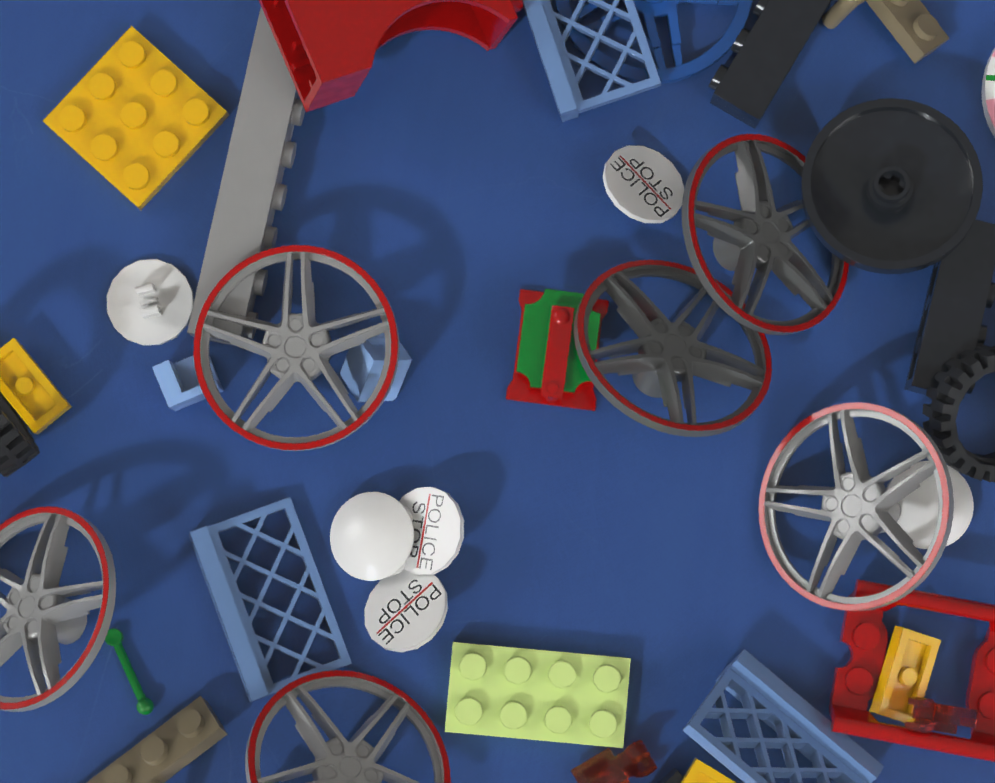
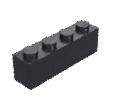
(764, 57)
(954, 307)

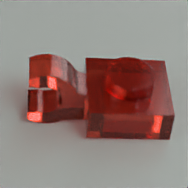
(939, 717)
(607, 768)

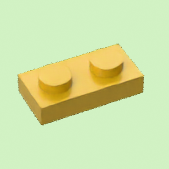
(29, 388)
(904, 673)

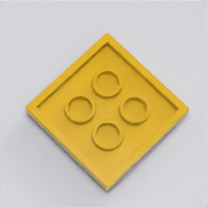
(136, 118)

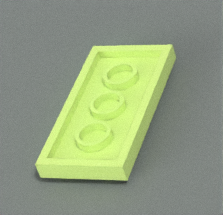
(537, 694)

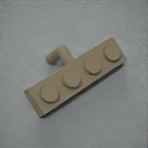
(905, 19)
(167, 748)

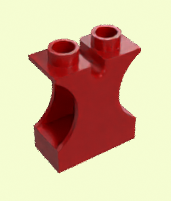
(334, 41)

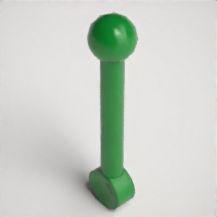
(115, 638)

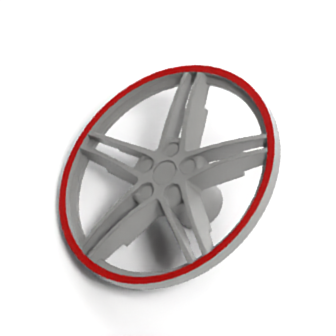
(296, 347)
(856, 506)
(39, 609)
(337, 758)

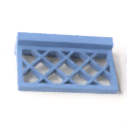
(558, 61)
(231, 608)
(789, 715)

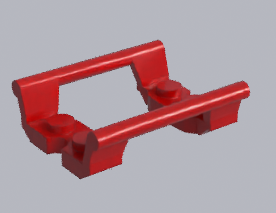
(857, 680)

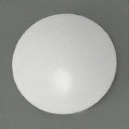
(921, 507)
(372, 536)

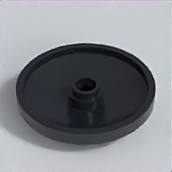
(891, 186)

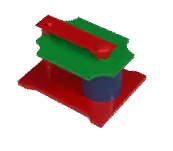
(546, 353)

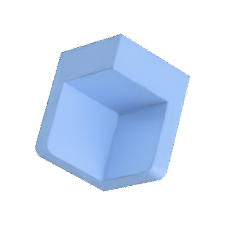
(364, 367)
(180, 382)

